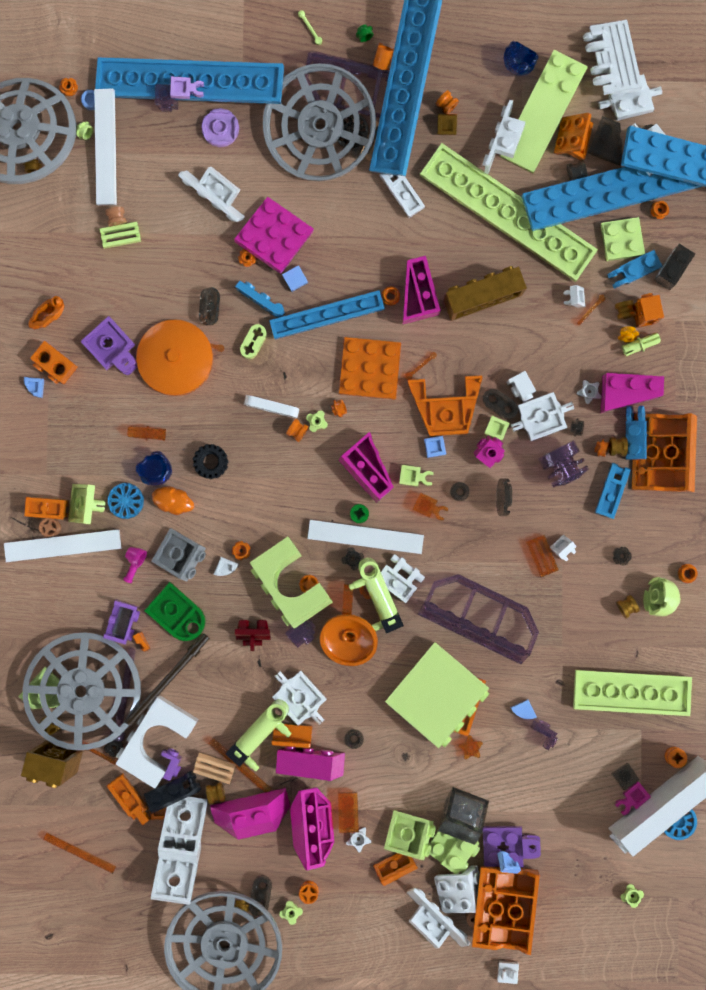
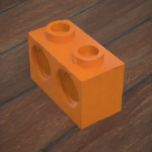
(648, 310)
(56, 359)

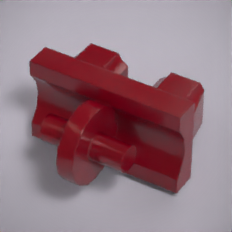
(252, 637)

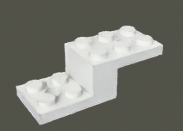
(179, 851)

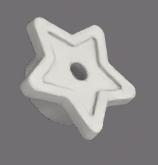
(594, 391)
(358, 844)

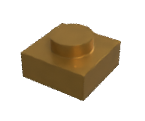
(447, 124)

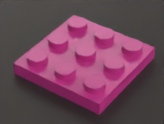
(274, 235)

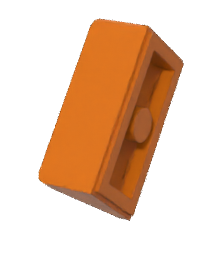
(394, 868)

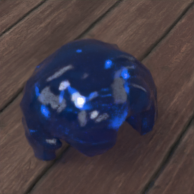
(519, 58)
(154, 469)

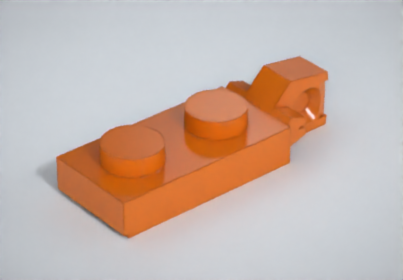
(129, 799)

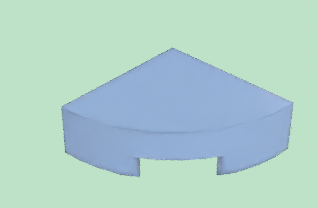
(34, 386)
(524, 710)
(507, 864)

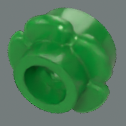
(364, 33)

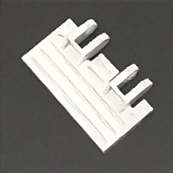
(614, 57)

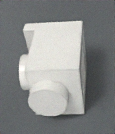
(522, 386)

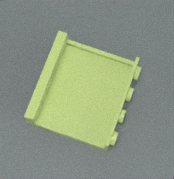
(438, 695)

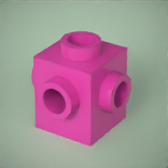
(485, 455)

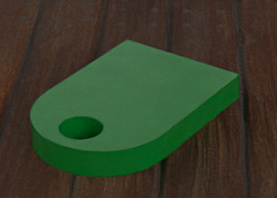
(175, 613)

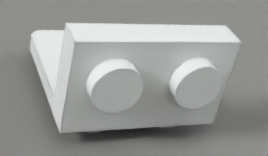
(458, 891)

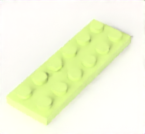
(632, 692)

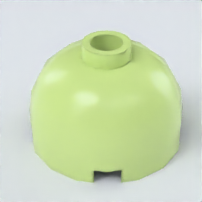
(662, 597)

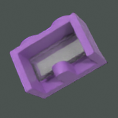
(121, 622)

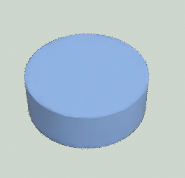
(88, 100)

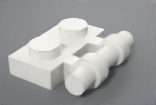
(396, 583)

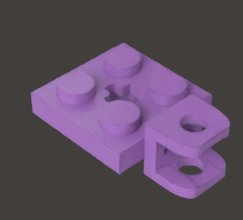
(115, 355)
(517, 843)

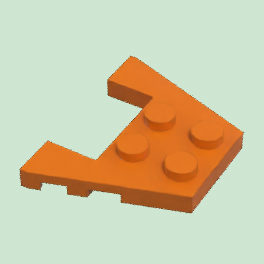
(449, 414)

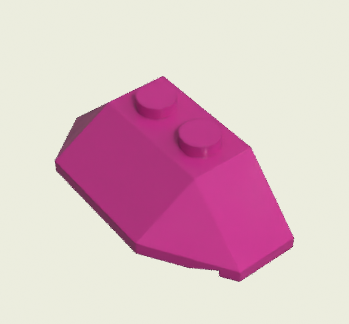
(252, 814)
(312, 827)

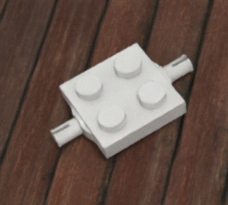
(631, 103)
(542, 416)
(301, 697)

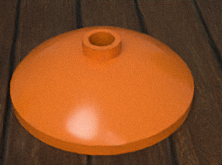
(348, 648)

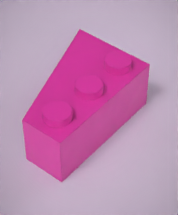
(419, 294)
(629, 389)
(367, 468)
(310, 763)

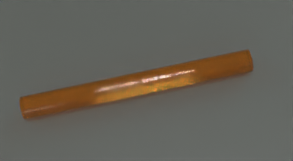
(243, 768)
(79, 853)

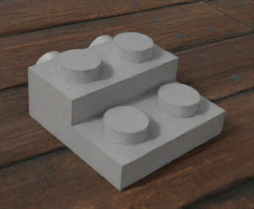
(179, 555)

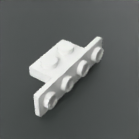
(507, 137)
(215, 189)
(433, 923)

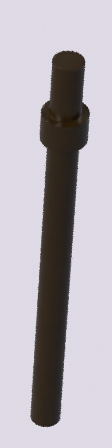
(193, 651)

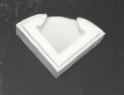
(225, 567)

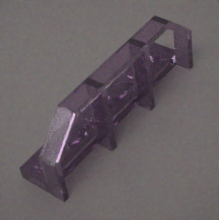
(355, 68)
(474, 633)

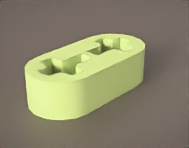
(249, 339)

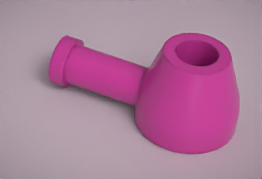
(136, 558)

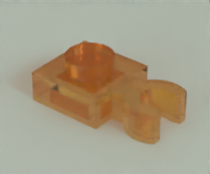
(427, 505)

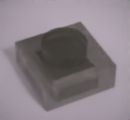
(625, 776)

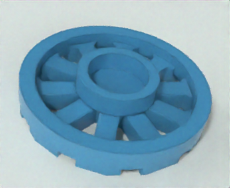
(125, 500)
(681, 824)

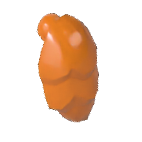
(47, 313)
(172, 500)

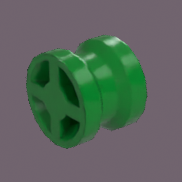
(361, 513)

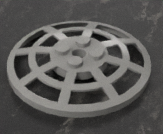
(311, 114)
(30, 130)
(94, 691)
(223, 931)

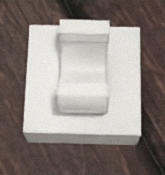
(577, 296)
(563, 547)
(508, 972)

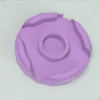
(220, 127)

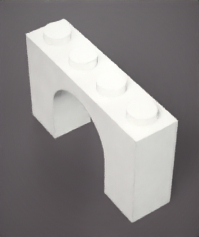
(134, 757)

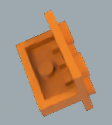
(574, 135)

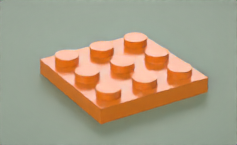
(370, 368)

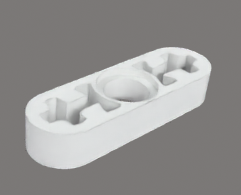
(271, 406)

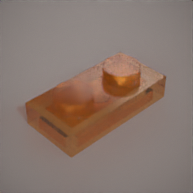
(348, 812)

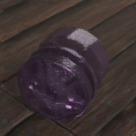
(563, 464)

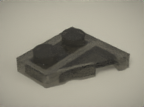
(607, 141)

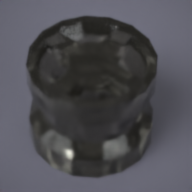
(576, 171)

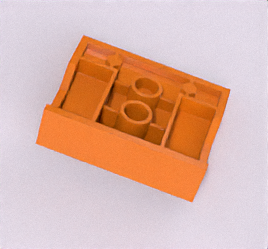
(669, 454)
(506, 909)

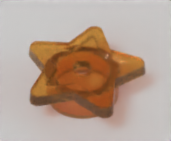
(470, 742)

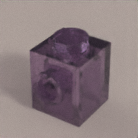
(302, 633)

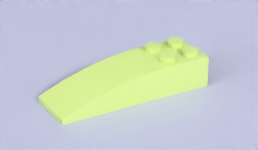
(546, 108)

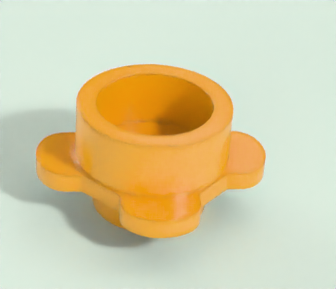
(628, 334)

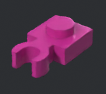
(635, 796)

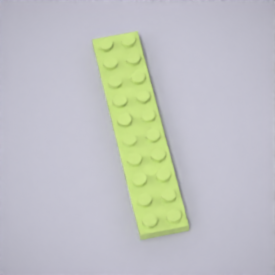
(506, 212)

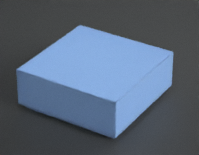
(295, 278)
(435, 446)

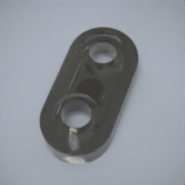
(209, 307)
(500, 403)
(260, 894)

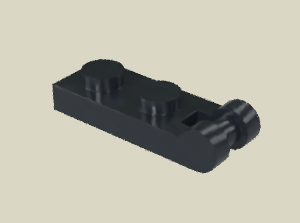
(172, 792)

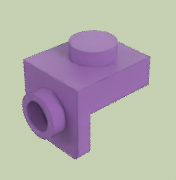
(173, 768)

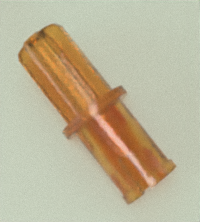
(146, 433)

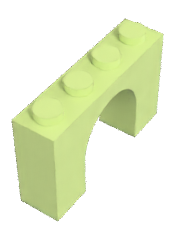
(268, 568)

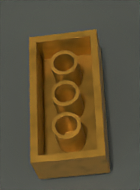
(484, 293)
(51, 764)

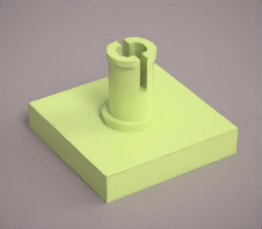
(83, 503)

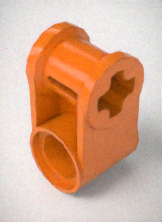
(383, 57)

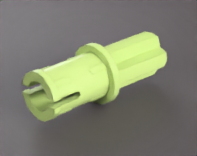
(641, 344)

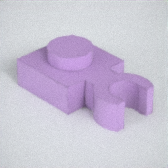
(182, 88)

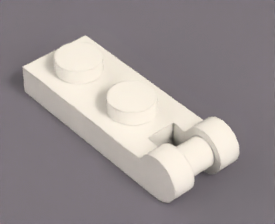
(403, 194)

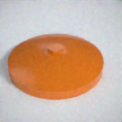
(174, 357)

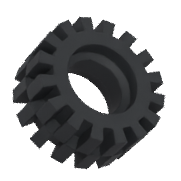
(202, 453)

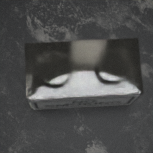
(674, 266)

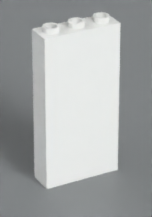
(663, 809)

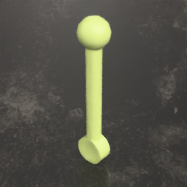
(318, 40)

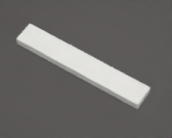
(105, 147)
(365, 537)
(62, 545)

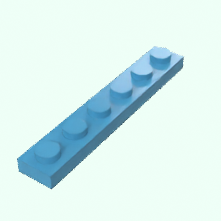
(327, 314)

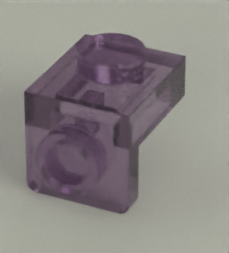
(163, 99)
(544, 728)

